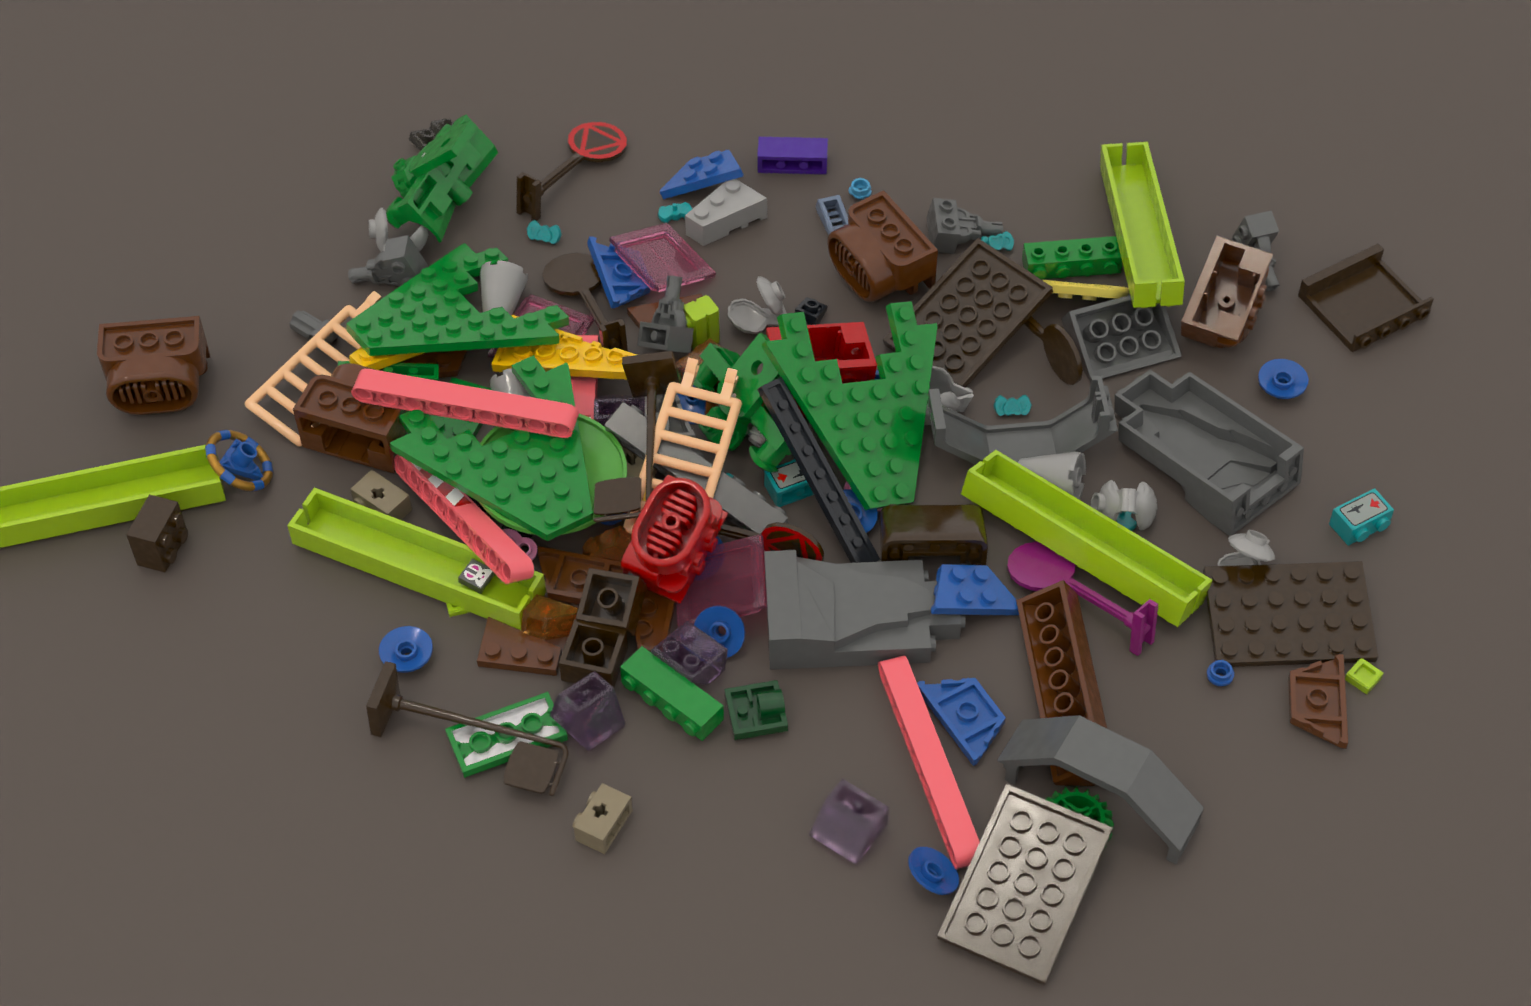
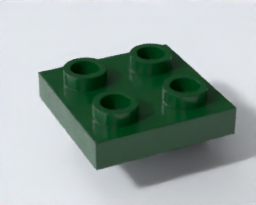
(756, 709)

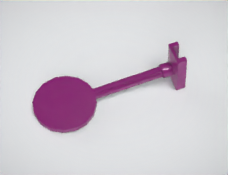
(1039, 567)

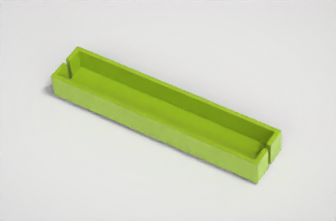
(1141, 226)
(105, 495)
(1086, 537)
(405, 556)

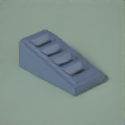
(830, 203)

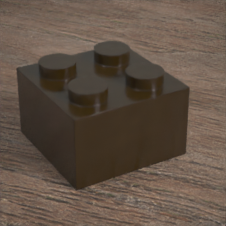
(157, 533)
(612, 600)
(592, 649)

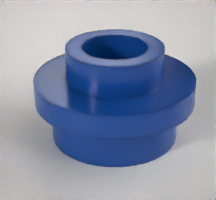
(1221, 667)

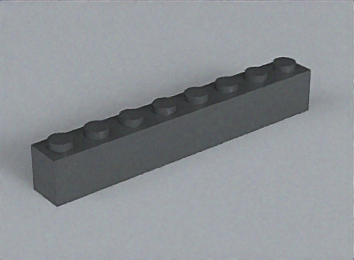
(744, 508)

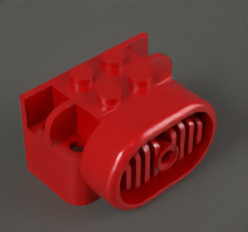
(843, 342)
(673, 537)

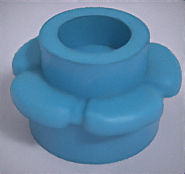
(860, 188)

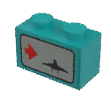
(787, 484)
(1361, 517)

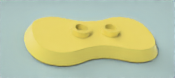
(1088, 291)

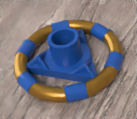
(239, 461)

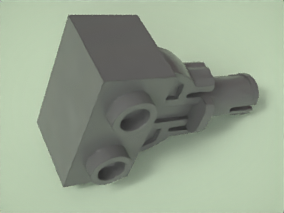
(953, 225)
(1259, 232)
(392, 266)
(668, 323)

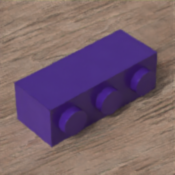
(792, 155)

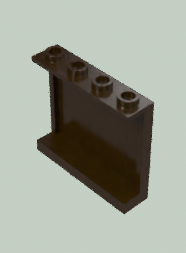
(1362, 299)

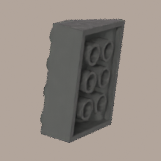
(1121, 338)

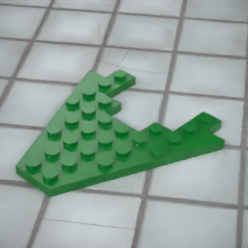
(436, 317)
(865, 425)
(521, 475)

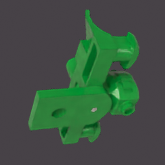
(440, 176)
(753, 409)

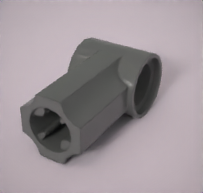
(309, 326)

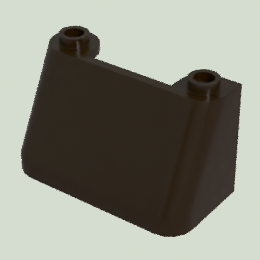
(933, 532)

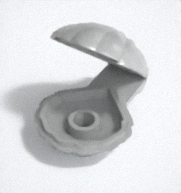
(379, 230)
(752, 318)
(952, 395)
(1113, 501)
(1252, 549)

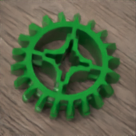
(1084, 805)

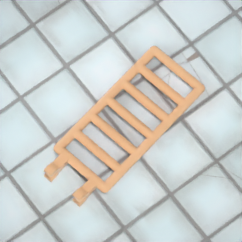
(302, 357)
(686, 388)

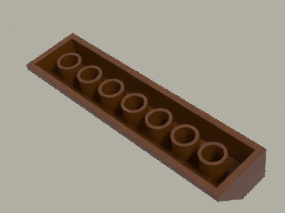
(1060, 661)

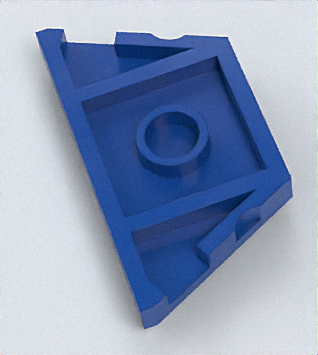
(703, 172)
(617, 278)
(971, 592)
(965, 713)

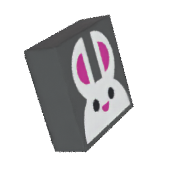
(476, 576)

